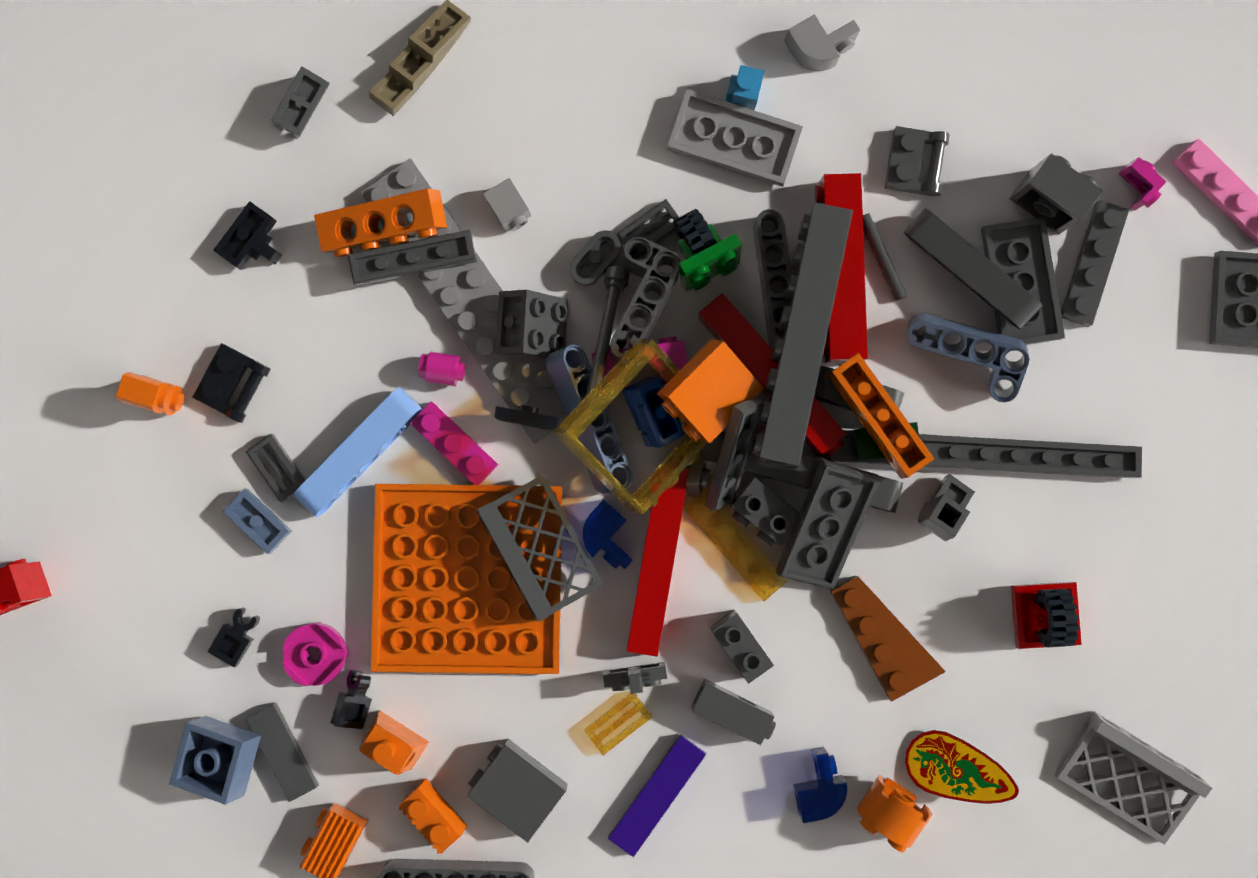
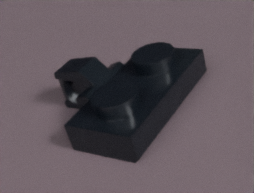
(248, 238)

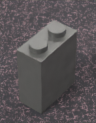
(516, 789)

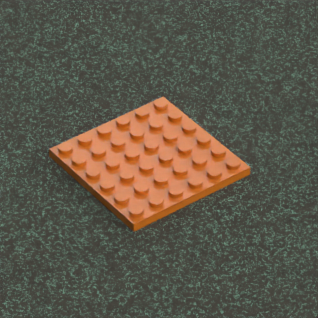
(446, 592)

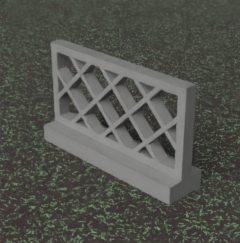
(1146, 755)

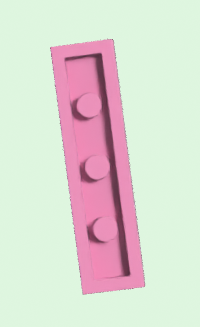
(1221, 186)

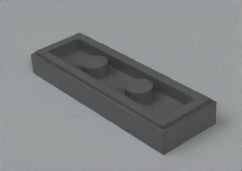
(282, 752)

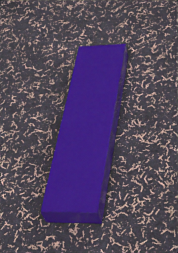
(657, 795)

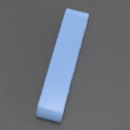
(357, 452)

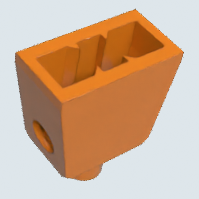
(392, 744)

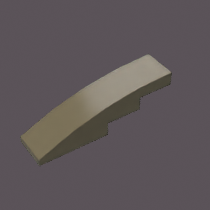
(420, 58)

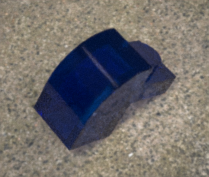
(597, 535)
(823, 796)

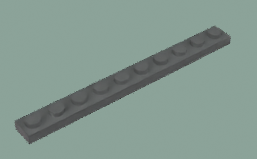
(1018, 456)

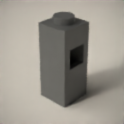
(733, 712)

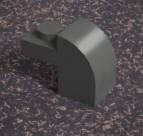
(946, 509)

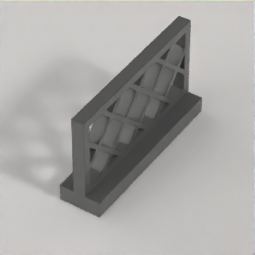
(517, 564)

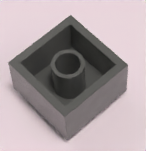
(1056, 193)

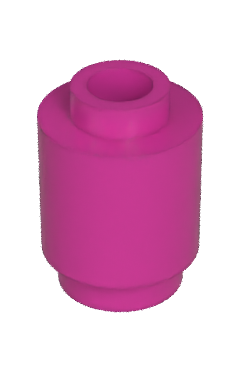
(441, 368)

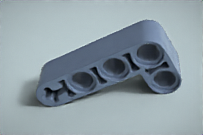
(964, 350)

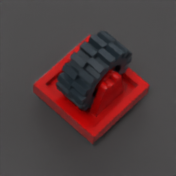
(1046, 615)

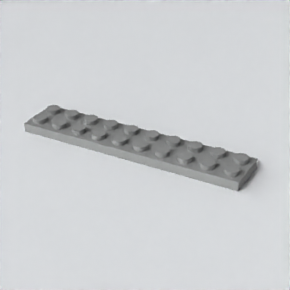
(470, 303)

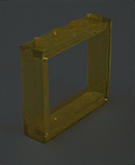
(599, 398)

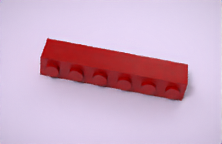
(848, 318)

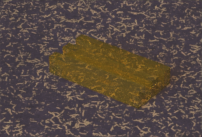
(596, 739)

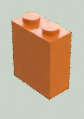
(708, 390)

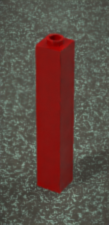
(730, 326)
(657, 570)

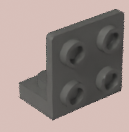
(530, 323)

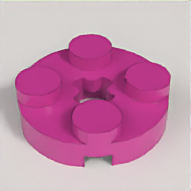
(296, 654)

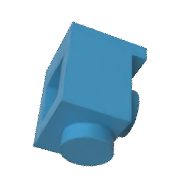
(745, 87)

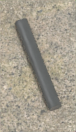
(883, 258)

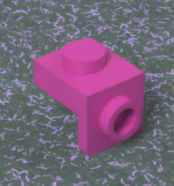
(1145, 180)

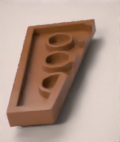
(888, 646)

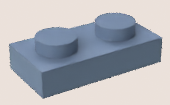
(257, 521)

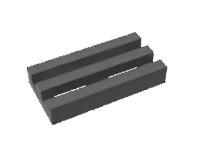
(664, 205)
(262, 445)

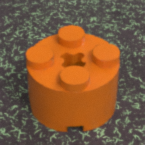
(893, 813)

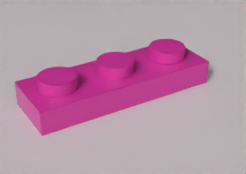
(454, 443)

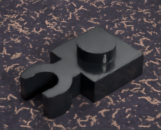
(232, 641)

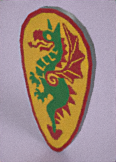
(957, 770)

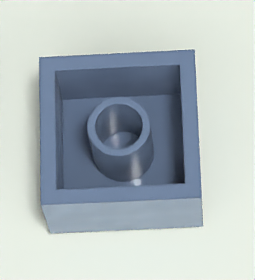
(215, 759)

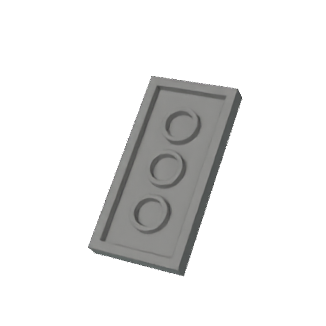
(734, 137)

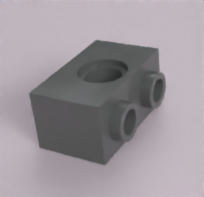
(741, 646)

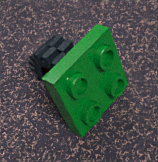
(704, 251)

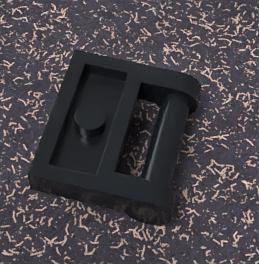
(223, 378)

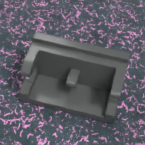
(300, 102)

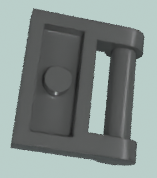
(906, 161)

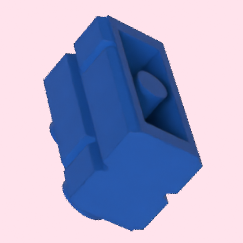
(645, 405)

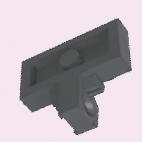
(634, 677)

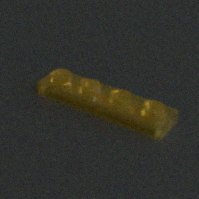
(735, 546)

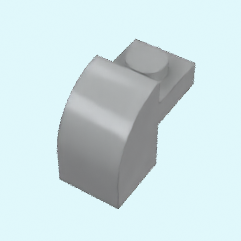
(815, 48)

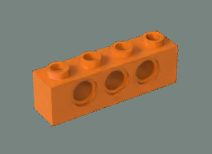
(335, 225)
(880, 417)

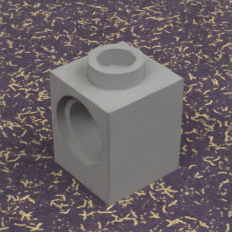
(507, 205)

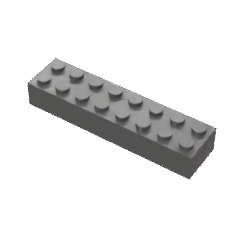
(804, 336)

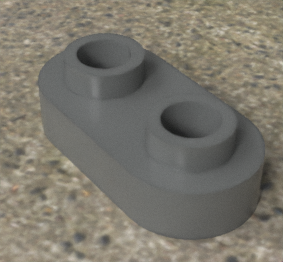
(594, 258)

